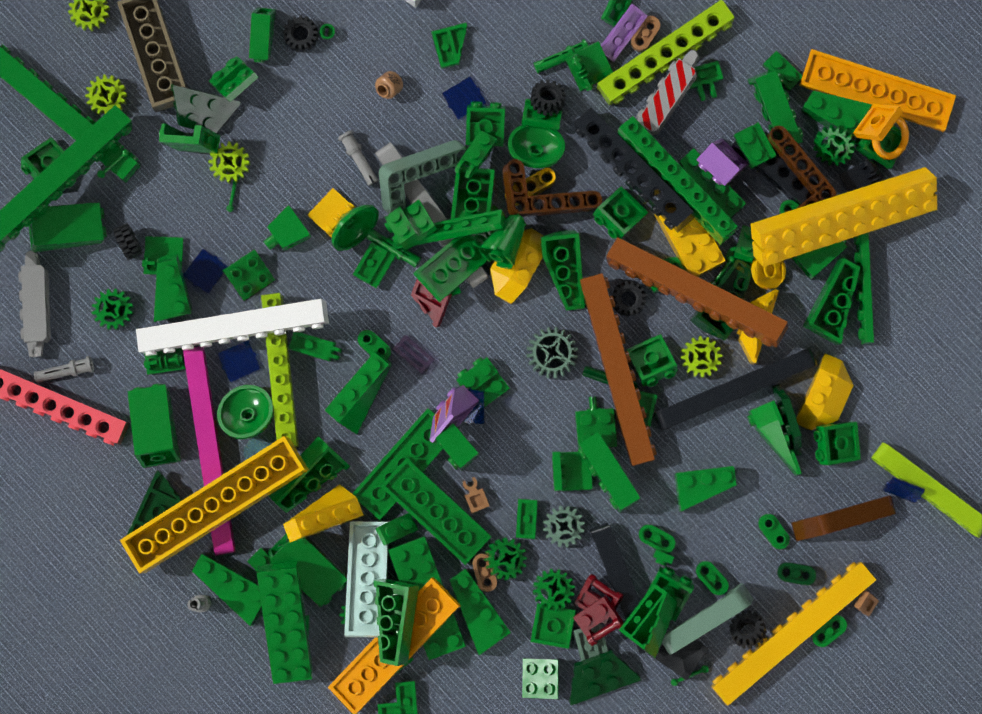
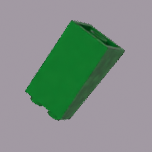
(67, 227)
(153, 426)
(317, 572)

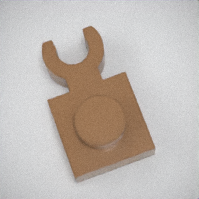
(476, 498)

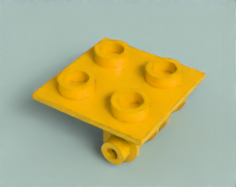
(329, 211)

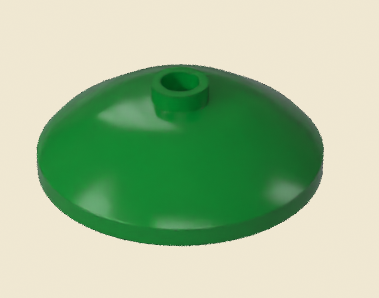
(536, 146)
(354, 227)
(240, 404)

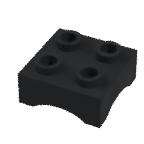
(683, 660)

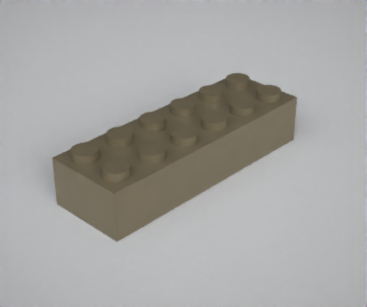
(152, 50)

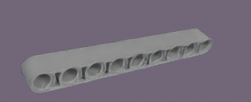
(415, 191)

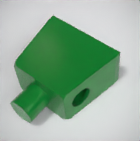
(286, 230)

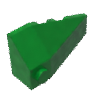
(563, 262)
(768, 424)

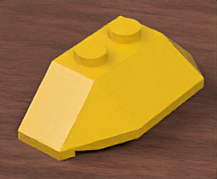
(512, 282)
(752, 346)
(826, 394)

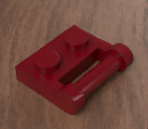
(587, 596)
(596, 614)

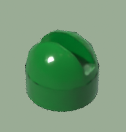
(331, 31)

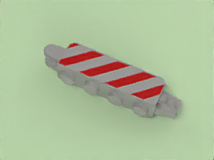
(669, 93)

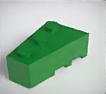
(171, 289)
(650, 620)

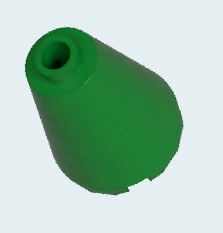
(504, 243)

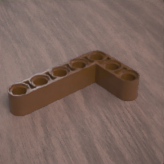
(802, 175)
(544, 201)
(843, 518)

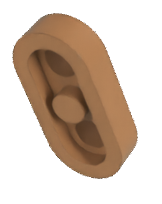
(645, 34)
(482, 573)

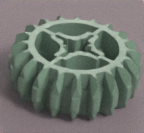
(560, 338)

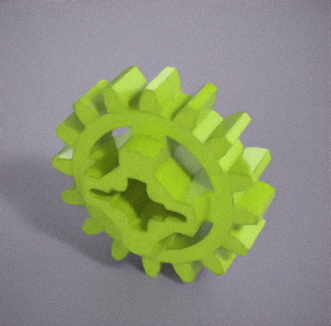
(82, 13)
(113, 92)
(223, 167)
(693, 349)

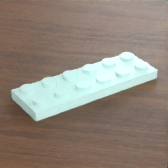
(365, 563)

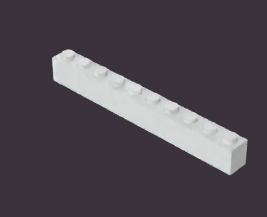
(232, 326)

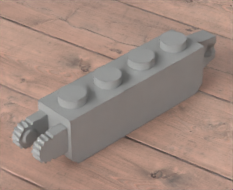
(35, 304)

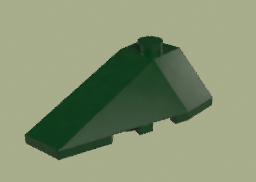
(733, 281)

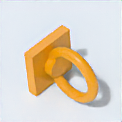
(877, 125)

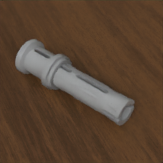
(354, 150)
(73, 368)
(202, 606)

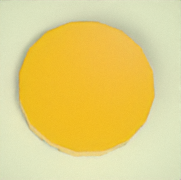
(768, 276)

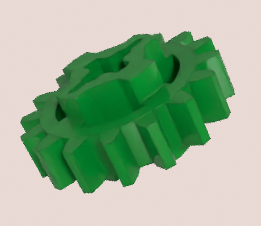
(839, 139)
(118, 304)
(509, 565)
(561, 592)

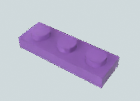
(623, 32)

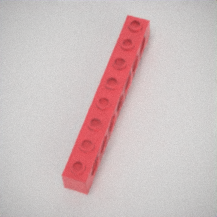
(117, 427)

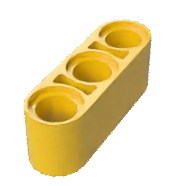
(536, 179)

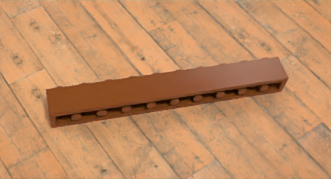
(697, 292)
(617, 370)

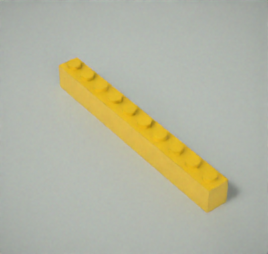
(793, 632)

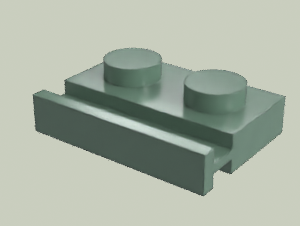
(584, 648)

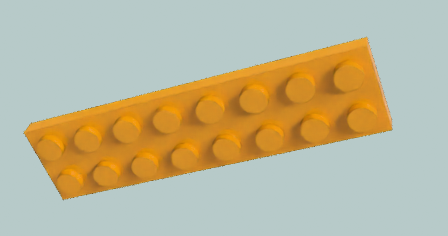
(864, 84)
(366, 673)

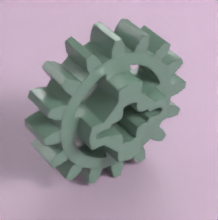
(571, 515)

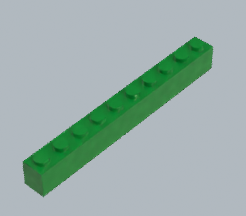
(57, 110)
(62, 173)

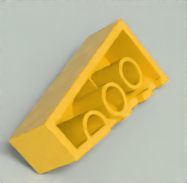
(327, 512)

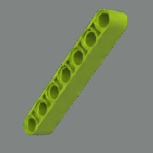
(934, 491)

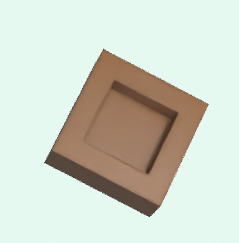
(866, 603)

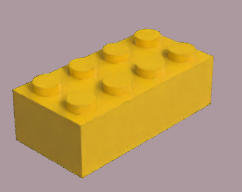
(693, 246)

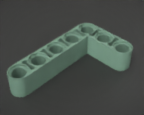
(413, 167)
(709, 618)

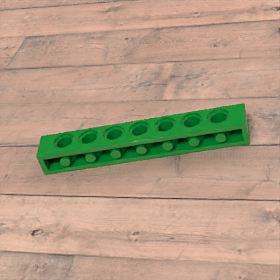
(705, 210)

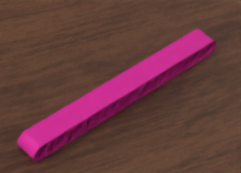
(207, 436)

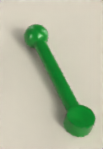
(101, 174)
(230, 208)
(731, 259)
(704, 669)

